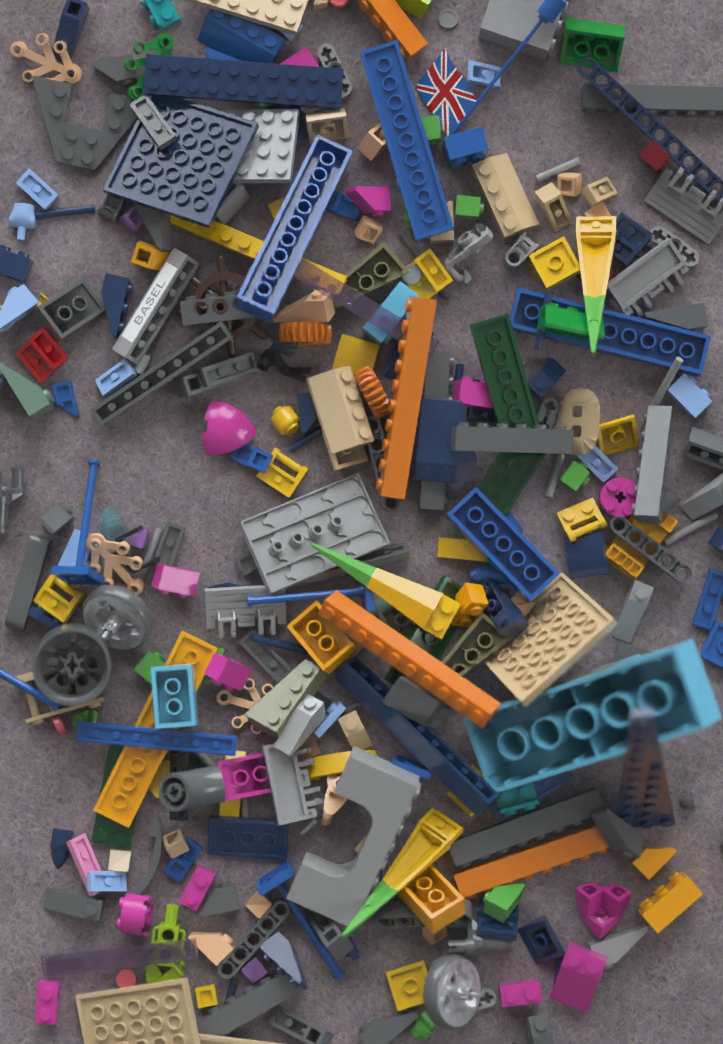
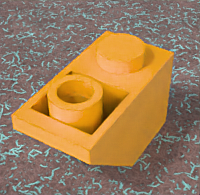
(149, 256)
(472, 601)

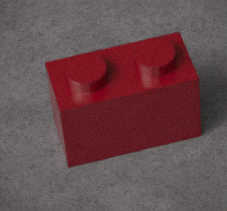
(655, 157)

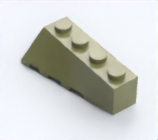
(374, 271)
(475, 645)

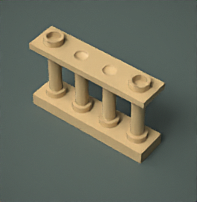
(36, 717)

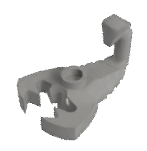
(468, 245)

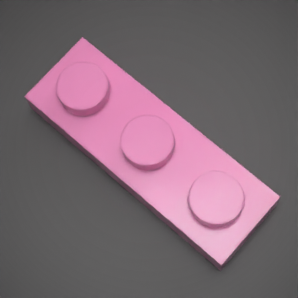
(83, 857)

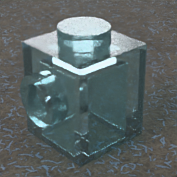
(111, 520)

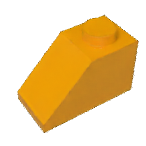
(653, 859)

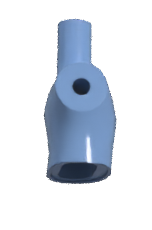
(22, 218)

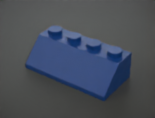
(240, 38)

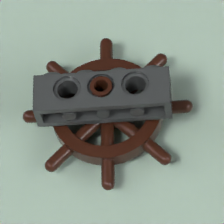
(218, 307)

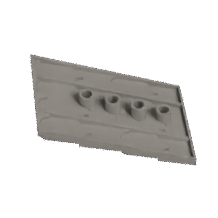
(331, 517)

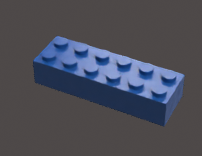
(502, 545)

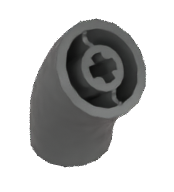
(192, 789)

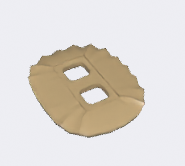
(588, 421)

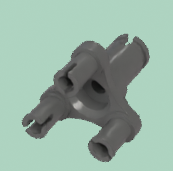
(10, 493)
(476, 945)

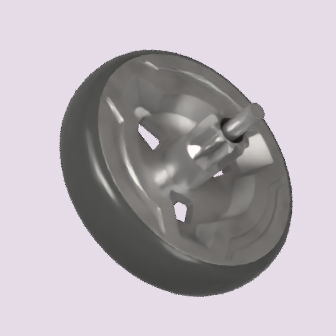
(113, 623)
(462, 994)

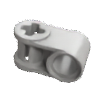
(521, 249)

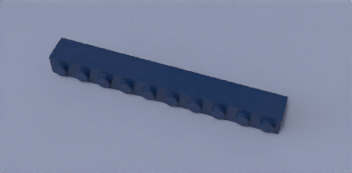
(418, 739)

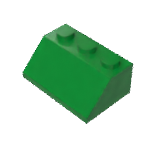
(592, 40)
(565, 322)

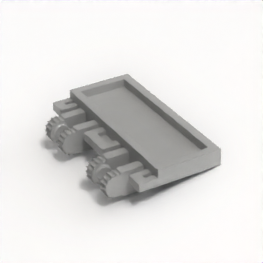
(686, 206)
(647, 277)
(231, 604)
(287, 785)

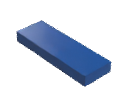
(709, 600)

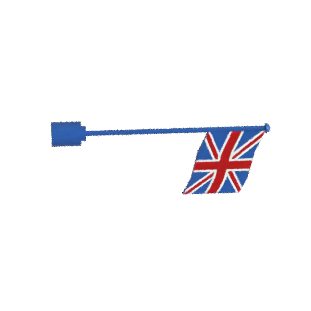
(448, 91)

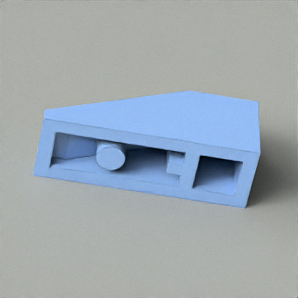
(16, 306)

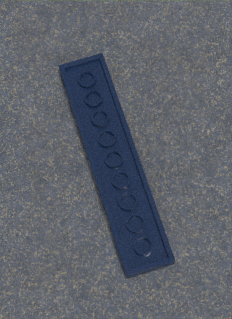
(243, 81)

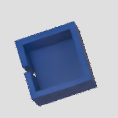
(465, 147)

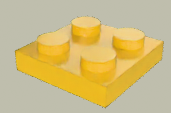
(555, 263)
(407, 984)

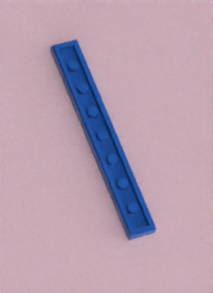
(156, 738)

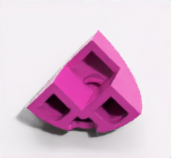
(226, 429)
(601, 905)

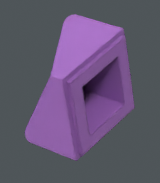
(131, 219)
(140, 538)
(254, 969)

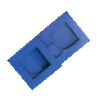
(343, 206)
(252, 458)
(180, 865)

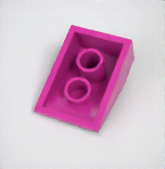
(245, 776)
(578, 977)

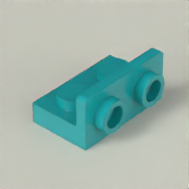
(162, 13)
(517, 798)

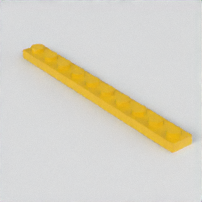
(235, 240)

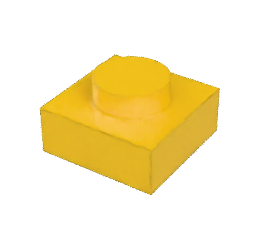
(206, 995)

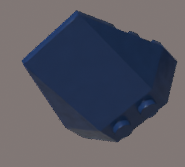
(431, 449)

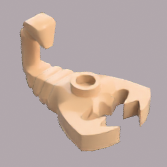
(332, 800)

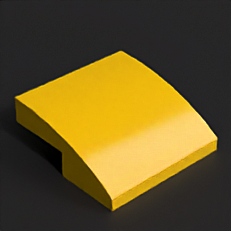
(433, 276)
(356, 353)

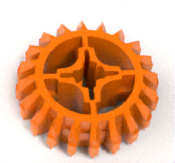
(306, 333)
(372, 391)

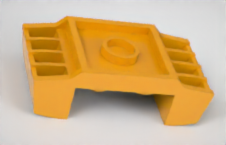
(629, 560)

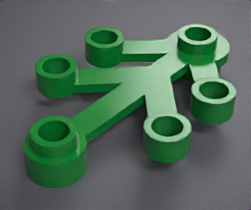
(160, 50)

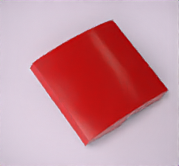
(42, 355)

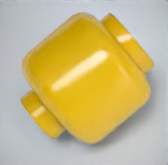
(285, 420)

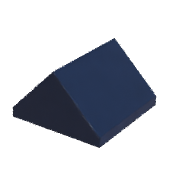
(541, 940)

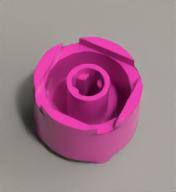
(610, 504)
(135, 914)

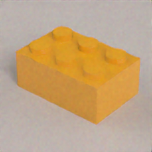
(322, 639)
(433, 899)
(669, 901)

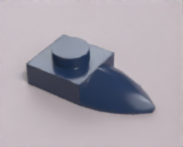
(59, 848)

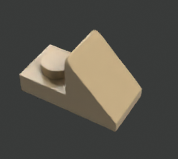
(599, 191)

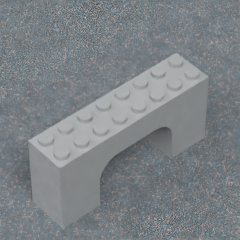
(512, 20)
(344, 888)

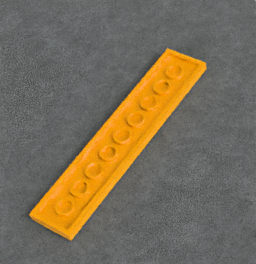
(138, 764)

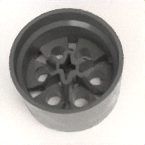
(60, 692)

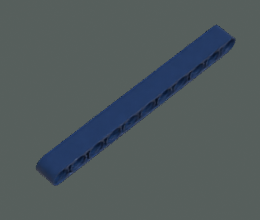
(650, 130)

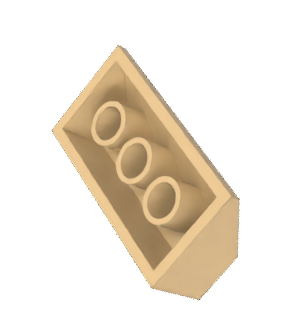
(504, 195)
(340, 410)

